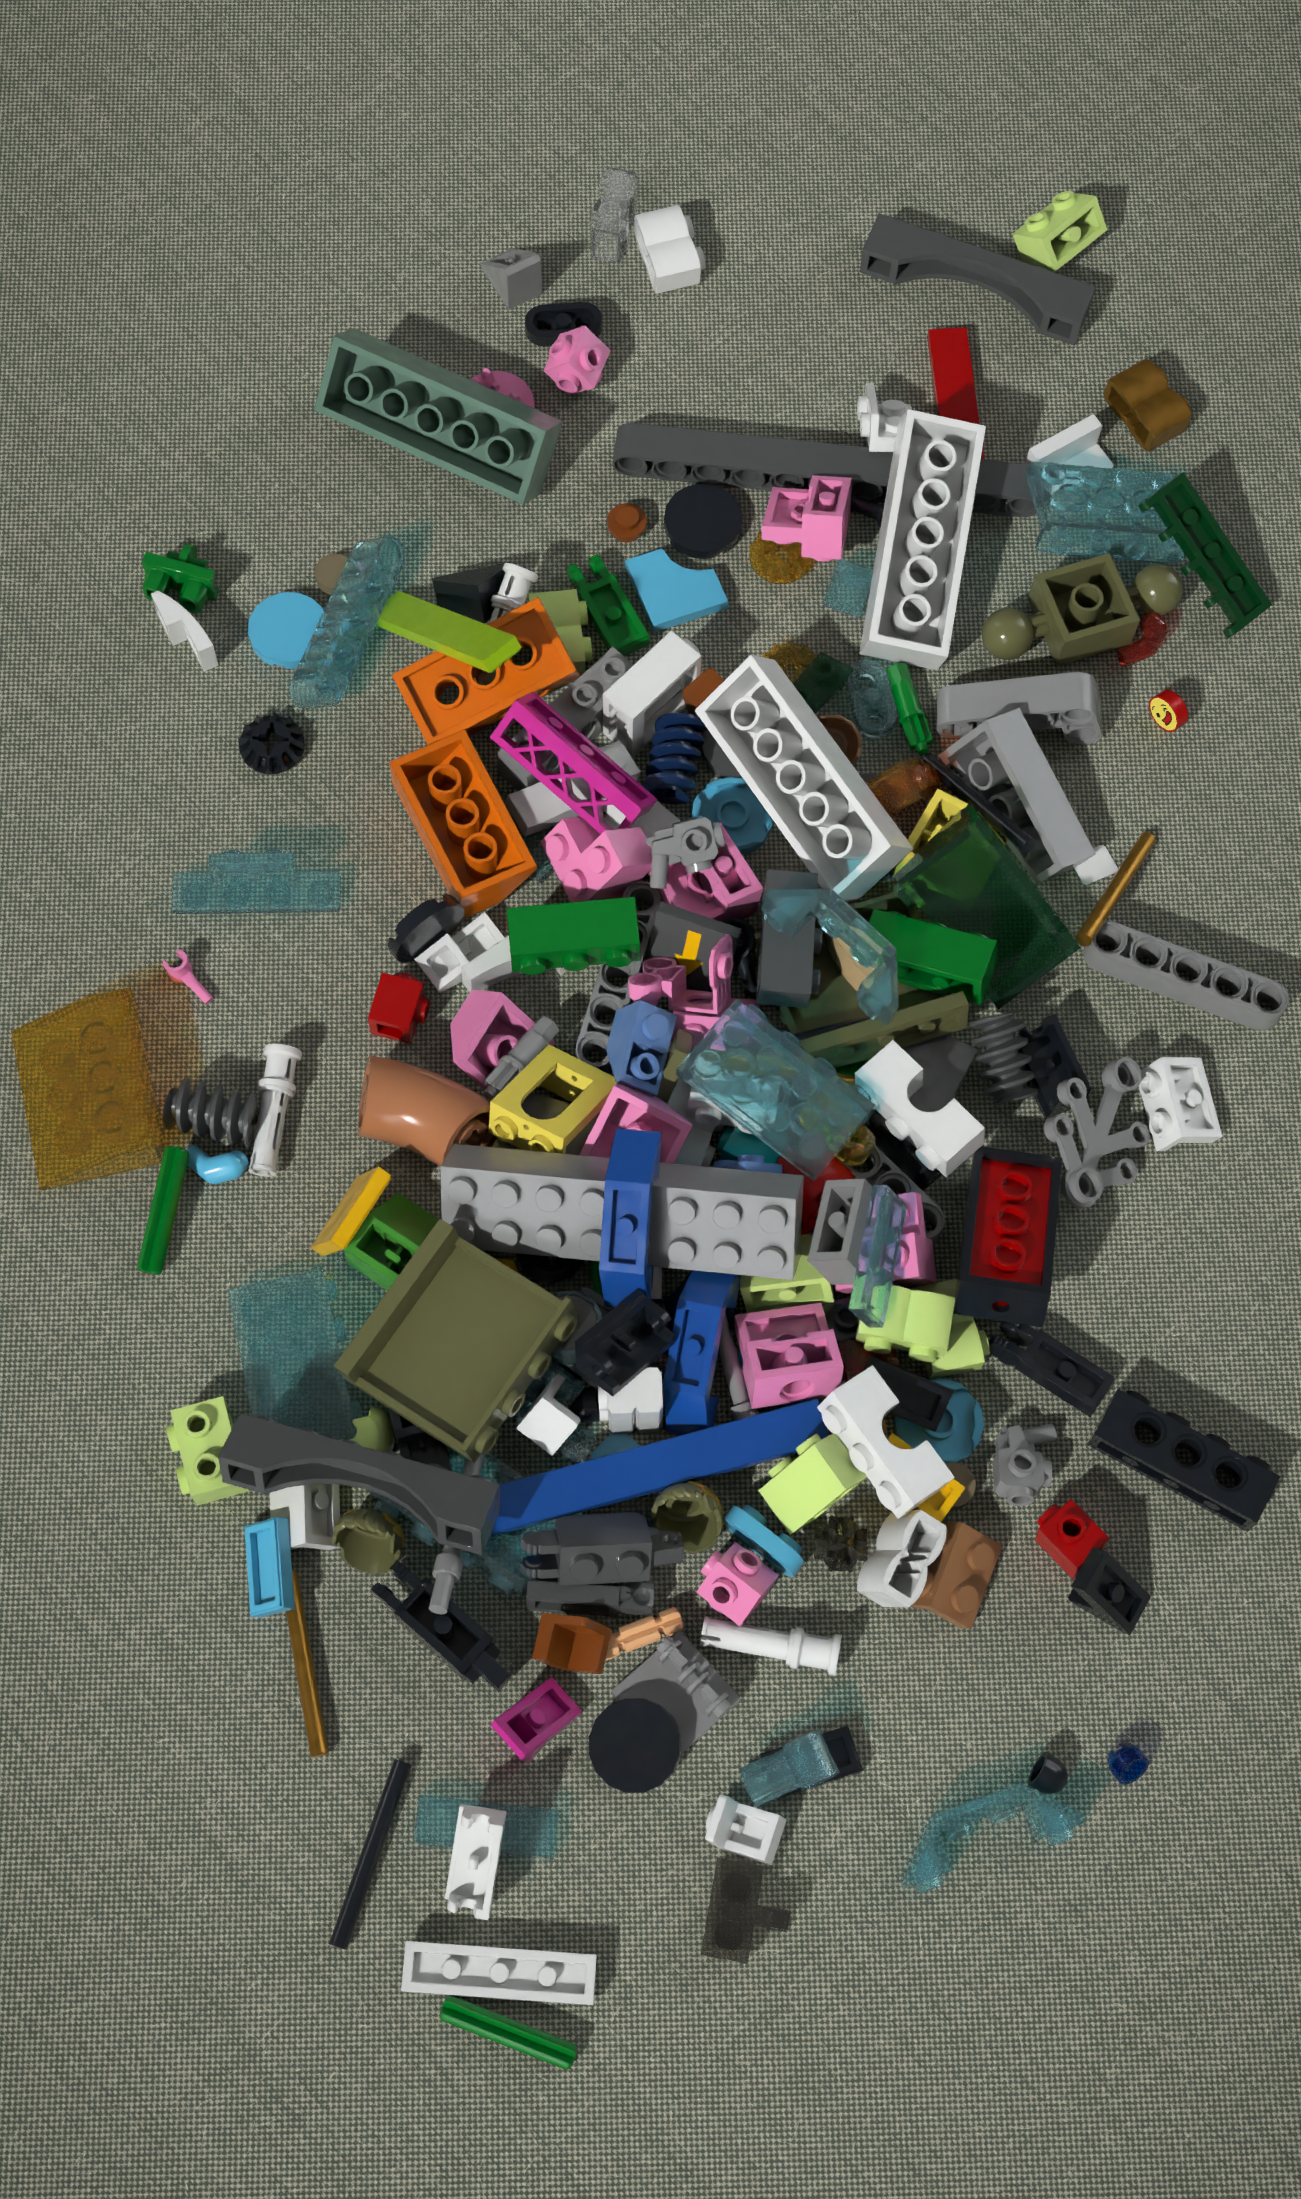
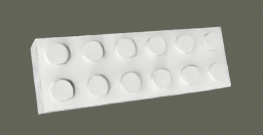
(922, 540)
(803, 778)

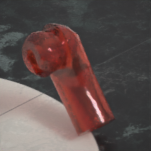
(1154, 633)

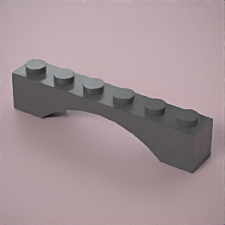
(909, 252)
(275, 1456)

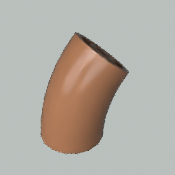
(420, 1110)

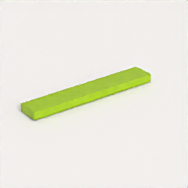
(447, 632)

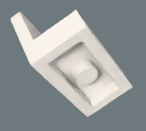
(1073, 446)
(310, 1512)

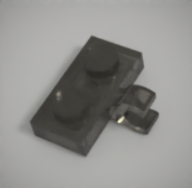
(736, 1911)

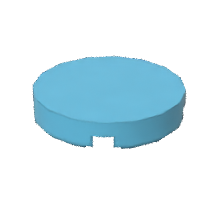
(283, 628)
(737, 809)
(957, 1431)

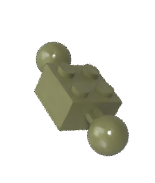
(1082, 610)

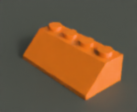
(462, 822)

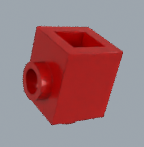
(398, 1007)
(1069, 1536)

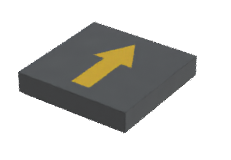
(689, 941)

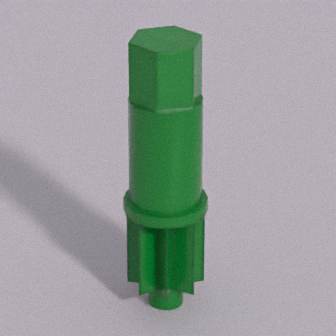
(911, 715)

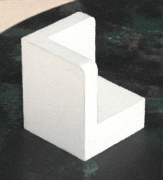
(547, 1420)

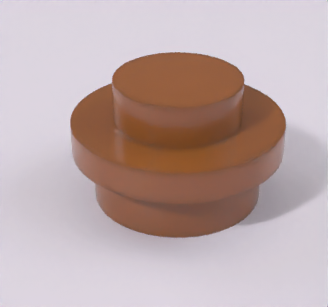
(627, 522)

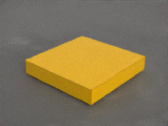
(351, 1211)

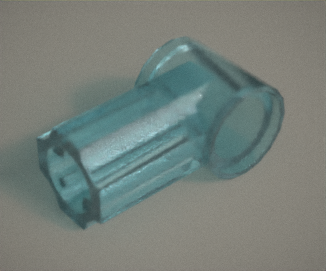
(800, 1764)

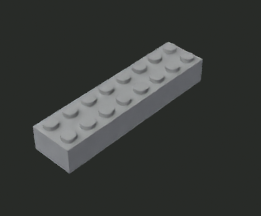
(555, 1209)

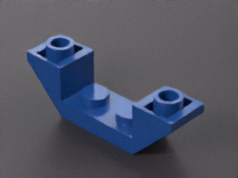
(627, 1214)
(695, 1351)

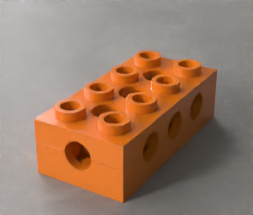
(486, 704)

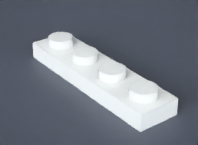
(499, 1973)

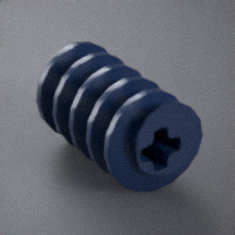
(673, 756)

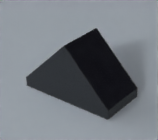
(469, 591)

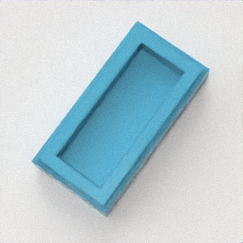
(269, 1567)

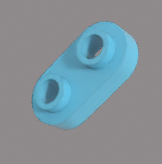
(779, 1551)

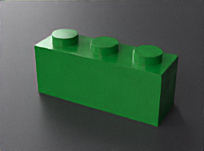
(573, 935)
(938, 956)

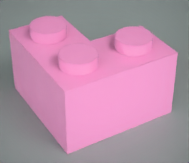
(595, 863)

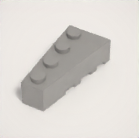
(1013, 774)

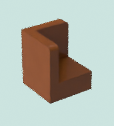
(571, 1643)

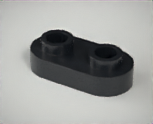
(560, 319)

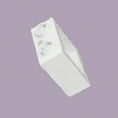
(649, 691)

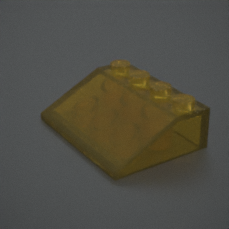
(89, 1091)

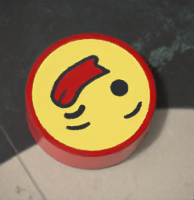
(1168, 710)

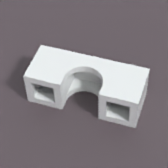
(942, 1136)
(900, 1475)

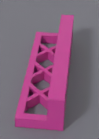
(577, 753)

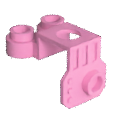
(666, 979)

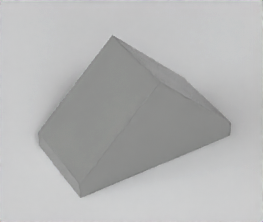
(515, 276)

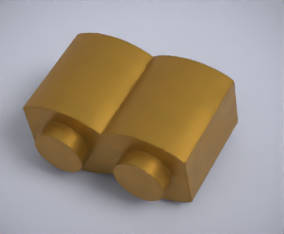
(1147, 404)

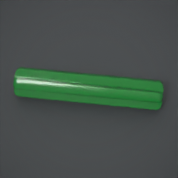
(163, 1210)
(508, 2032)

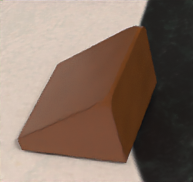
(700, 689)

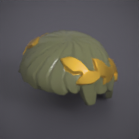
(692, 1512)
(369, 1540)

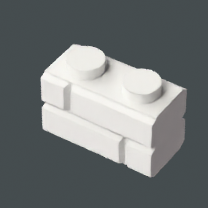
(636, 1405)

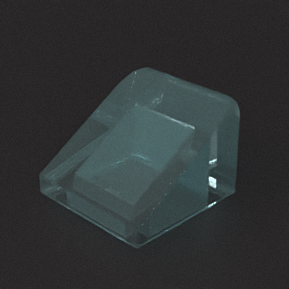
(849, 588)

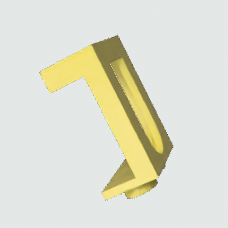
(563, 1075)

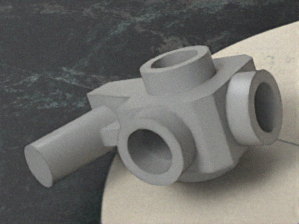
(688, 842)
(1017, 1468)

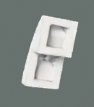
(183, 626)
(445, 958)

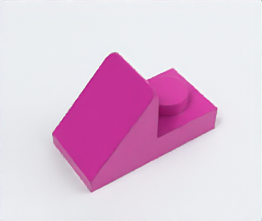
(536, 1719)

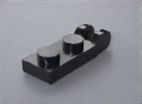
(1052, 1366)

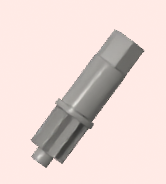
(520, 1055)

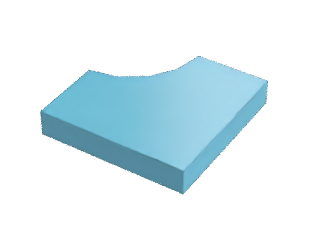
(671, 592)

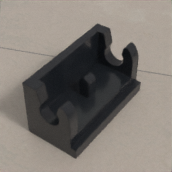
(1051, 1063)
(624, 1342)

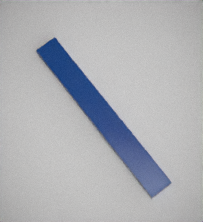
(657, 1466)

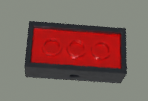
(1008, 1236)

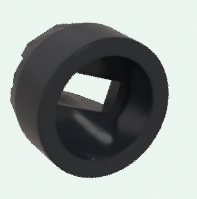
(586, 1406)
(1048, 1774)

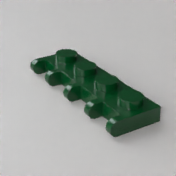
(1208, 552)

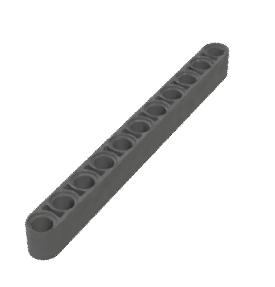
(790, 463)

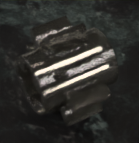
(841, 1544)

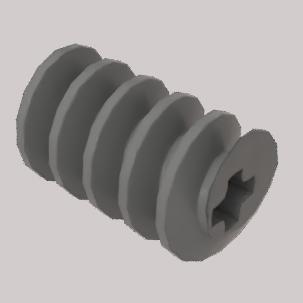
(1003, 1057)
(211, 1113)

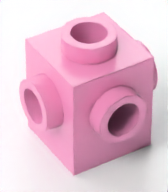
(577, 360)
(736, 1582)

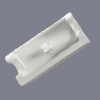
(475, 1859)

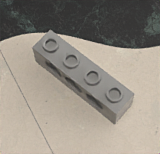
(580, 705)

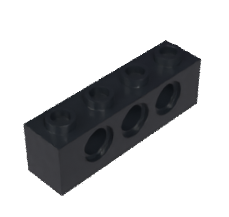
(1158, 1462)

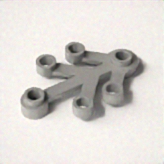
(1081, 1182)

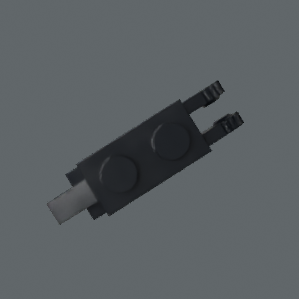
(449, 1636)

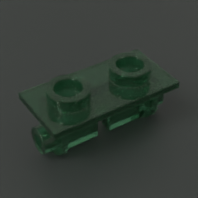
(822, 680)

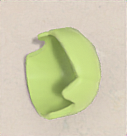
(375, 1430)

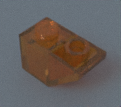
(905, 786)

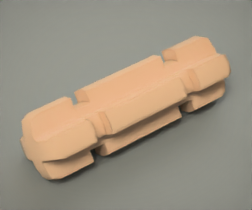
(644, 1632)

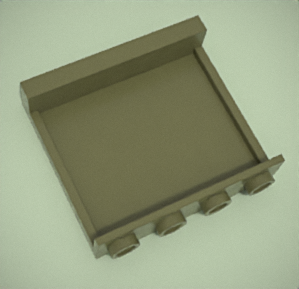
(918, 1019)
(457, 1342)

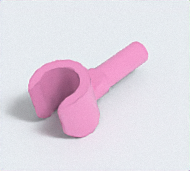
(185, 974)

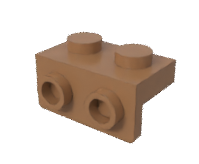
(959, 1575)

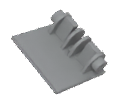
(683, 1684)

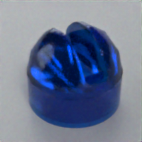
(1127, 1763)

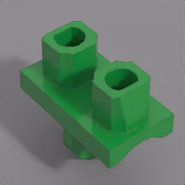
(181, 573)

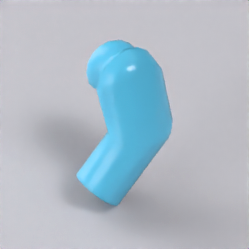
(217, 1168)

